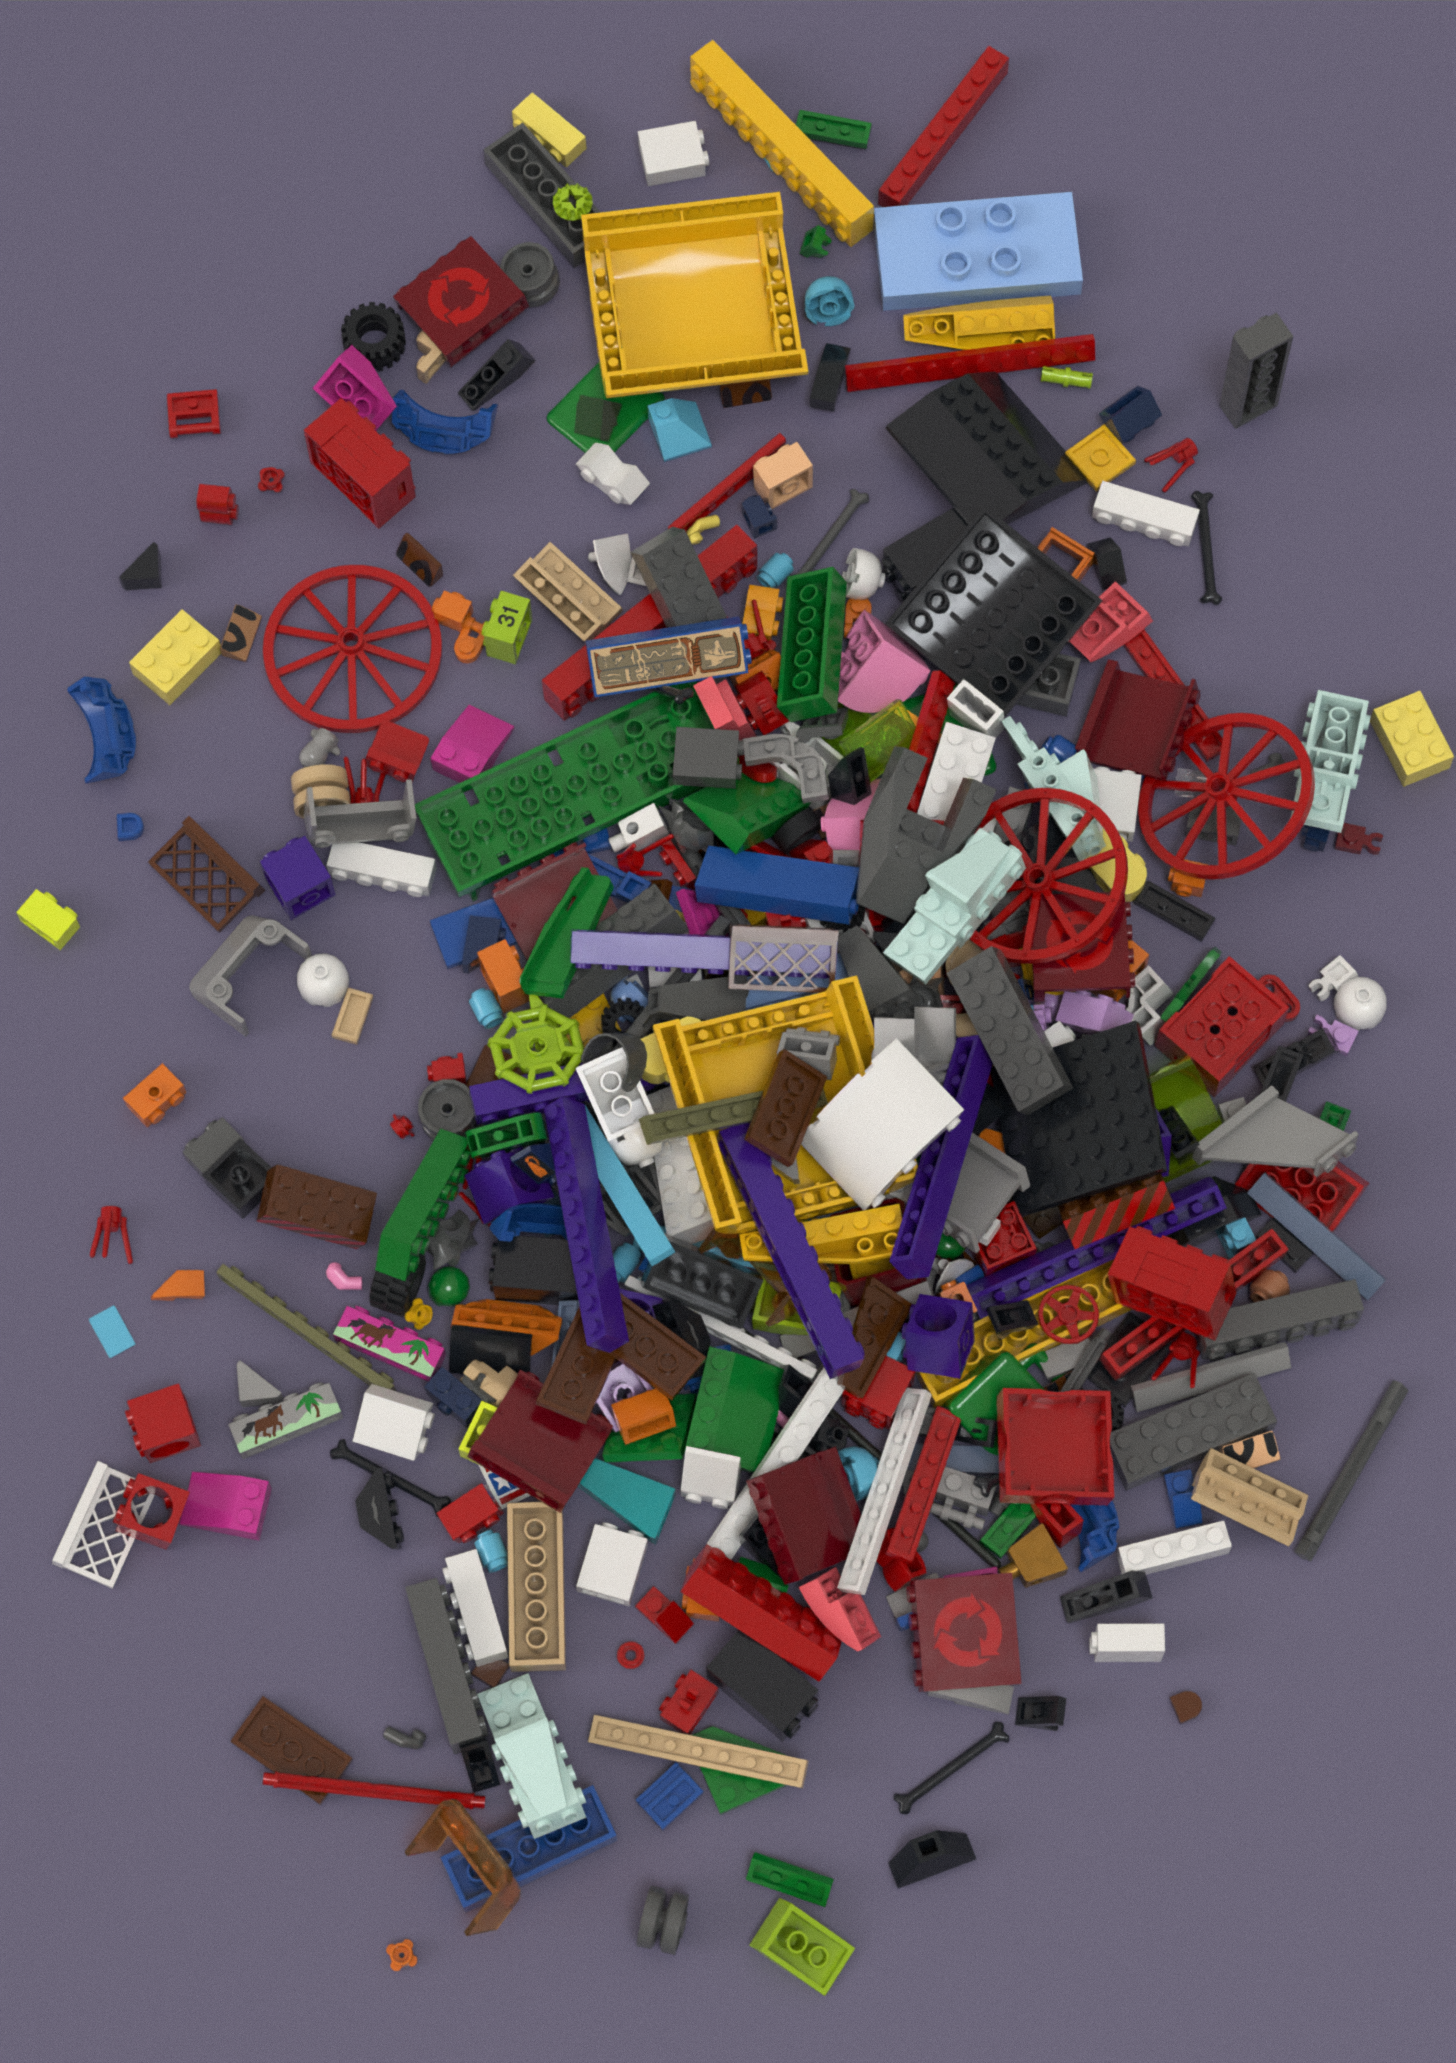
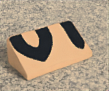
(1254, 1450)

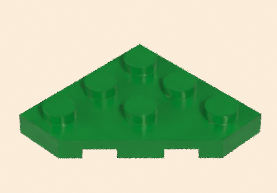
(660, 1446)
(732, 1789)

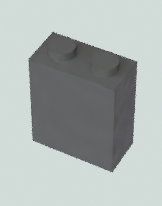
(707, 757)

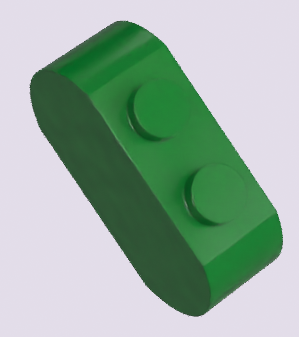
(506, 1135)

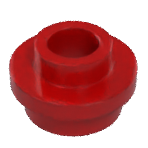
(627, 1647)

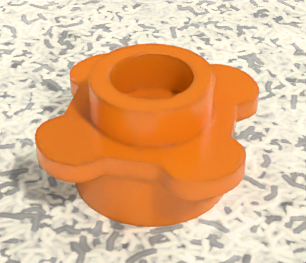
(408, 1959)

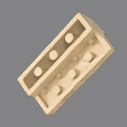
(568, 592)
(1249, 1496)

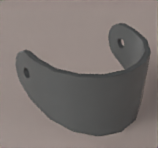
(635, 1055)

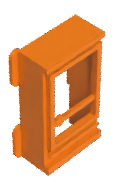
(1071, 547)

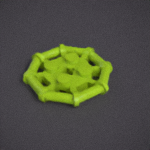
(536, 1062)

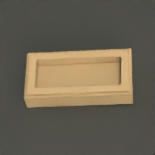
(352, 1016)

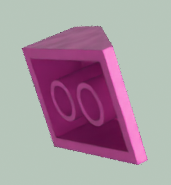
(356, 380)
(470, 745)
(226, 1504)

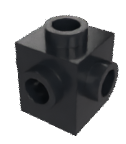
(829, 1434)

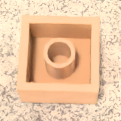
(783, 475)

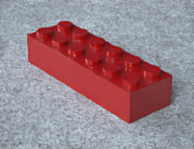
(761, 1612)

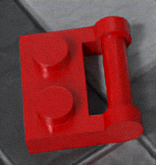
(190, 406)

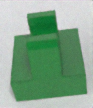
(813, 242)

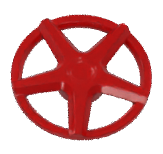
(1068, 1315)

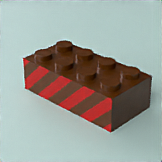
(316, 1206)
(1115, 1210)

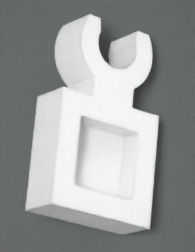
(1333, 976)

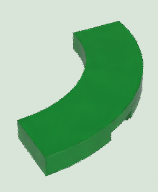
(1191, 984)

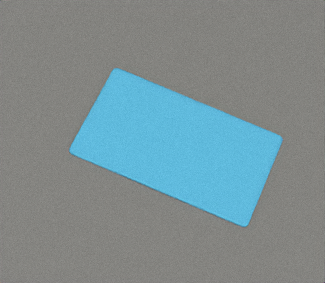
(111, 1331)

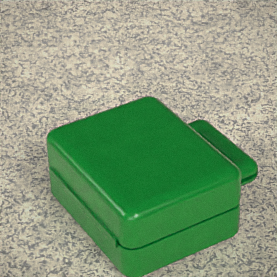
(631, 416)
(981, 1394)

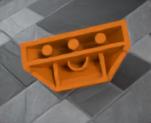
(512, 1318)

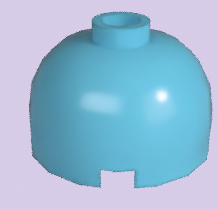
(828, 301)
(860, 1469)

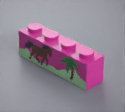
(390, 1344)

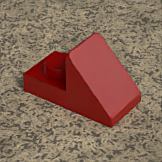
(664, 1615)

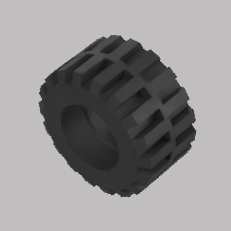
(370, 319)
(394, 1294)

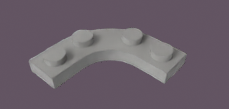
(794, 753)

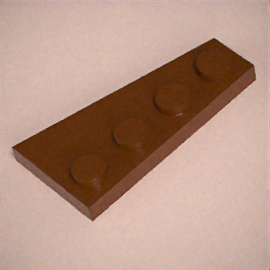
(875, 1327)

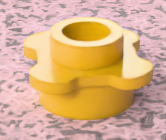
(424, 1316)

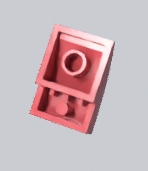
(1111, 624)
(723, 707)
(840, 1611)

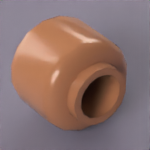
(1269, 1285)

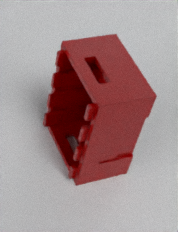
(360, 462)
(1240, 1036)
(1172, 1282)

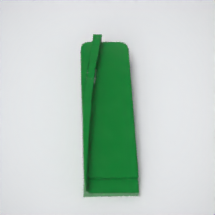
(549, 965)

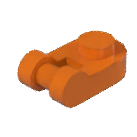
(853, 611)
(466, 647)

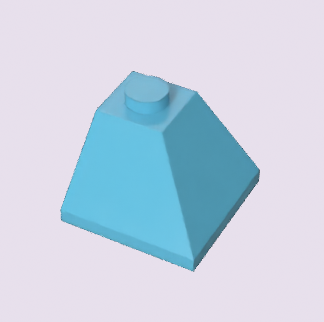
(678, 428)

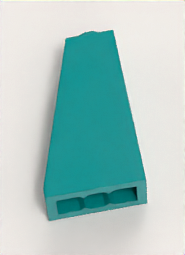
(630, 1497)

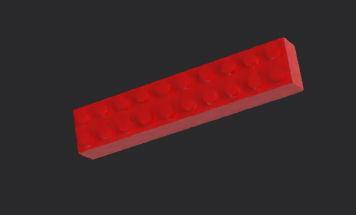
(725, 565)

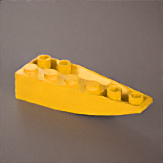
(983, 323)
(841, 1238)

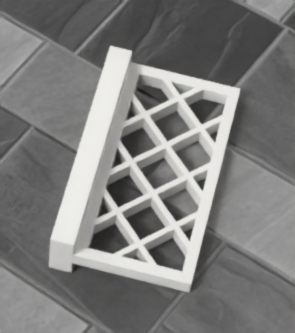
(80, 1522)

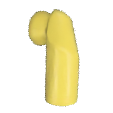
(700, 525)

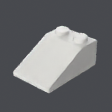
(614, 1107)
(710, 1477)

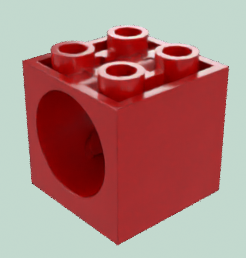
(1008, 1245)
(882, 1395)
(162, 1424)
(173, 1499)

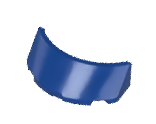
(438, 431)
(109, 725)
(529, 1218)
(1097, 1533)

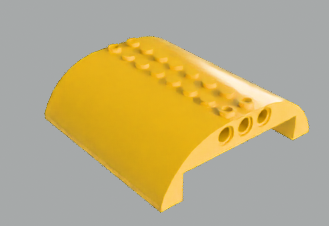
(692, 295)
(735, 1058)

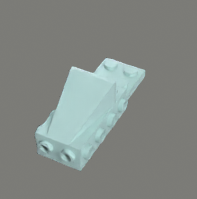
(1333, 747)
(1071, 775)
(958, 901)
(532, 1757)

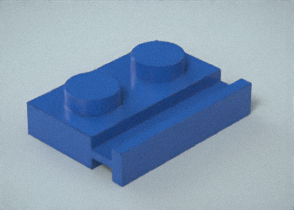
(669, 1796)

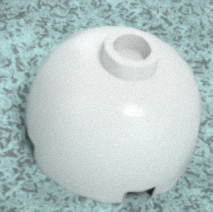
(863, 574)
(322, 980)
(1360, 1003)
(633, 1150)

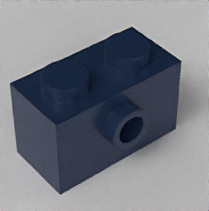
(1131, 414)
(452, 1397)

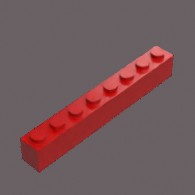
(944, 129)
(1156, 1332)

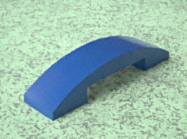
(626, 885)

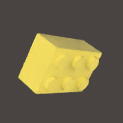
(175, 657)
(1411, 738)

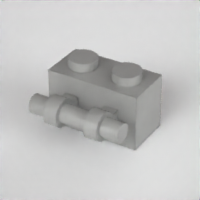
(812, 1047)
(959, 1491)

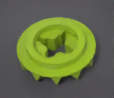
(565, 208)

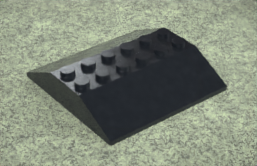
(985, 448)
(993, 611)

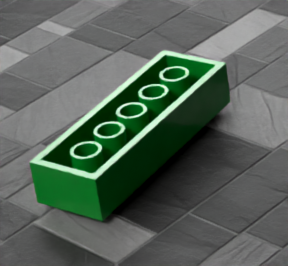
(812, 644)
(423, 1205)

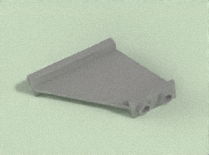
(1277, 1135)
(982, 1191)

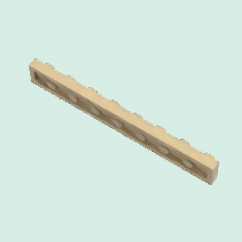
(698, 1751)

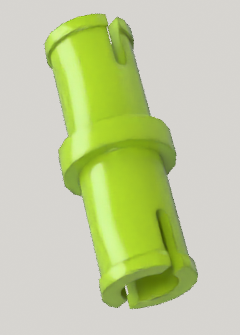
(1066, 377)

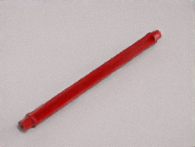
(370, 1790)

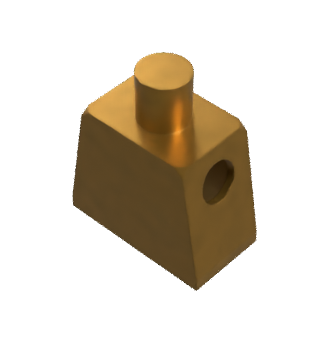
(1035, 1559)

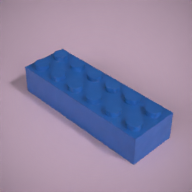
(533, 1857)

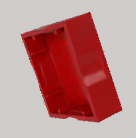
(1055, 1447)

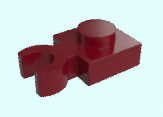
(1353, 839)

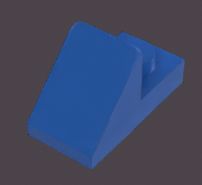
(1179, 1491)

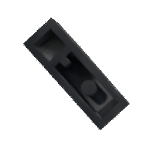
(1107, 1596)

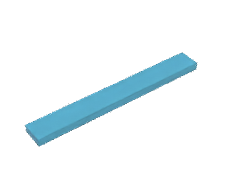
(627, 1198)

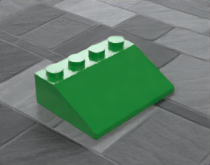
(746, 813)
(736, 1407)

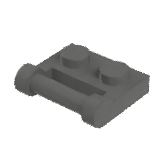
(827, 726)

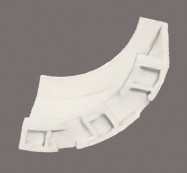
(880, 1125)

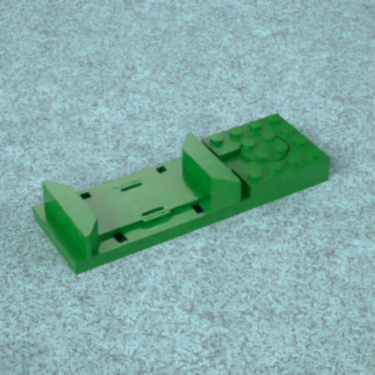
(538, 809)

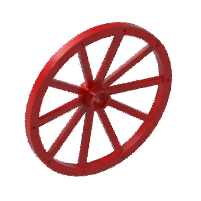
(354, 652)
(1227, 797)
(1036, 870)

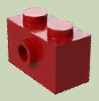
(470, 1514)

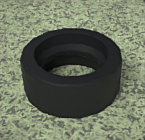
(797, 830)

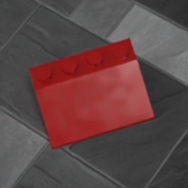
(1325, 1196)

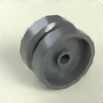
(532, 271)
(444, 1097)
(667, 1921)

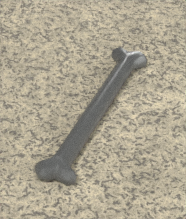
(856, 500)

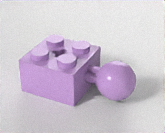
(1087, 1013)
(619, 1377)

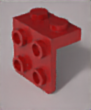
(396, 751)

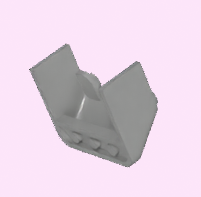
(360, 821)
(211, 983)
(927, 1037)

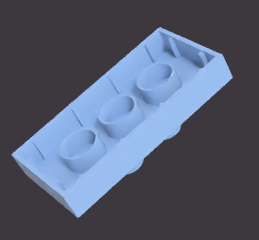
(977, 251)

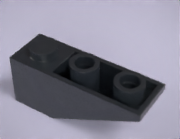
(496, 374)

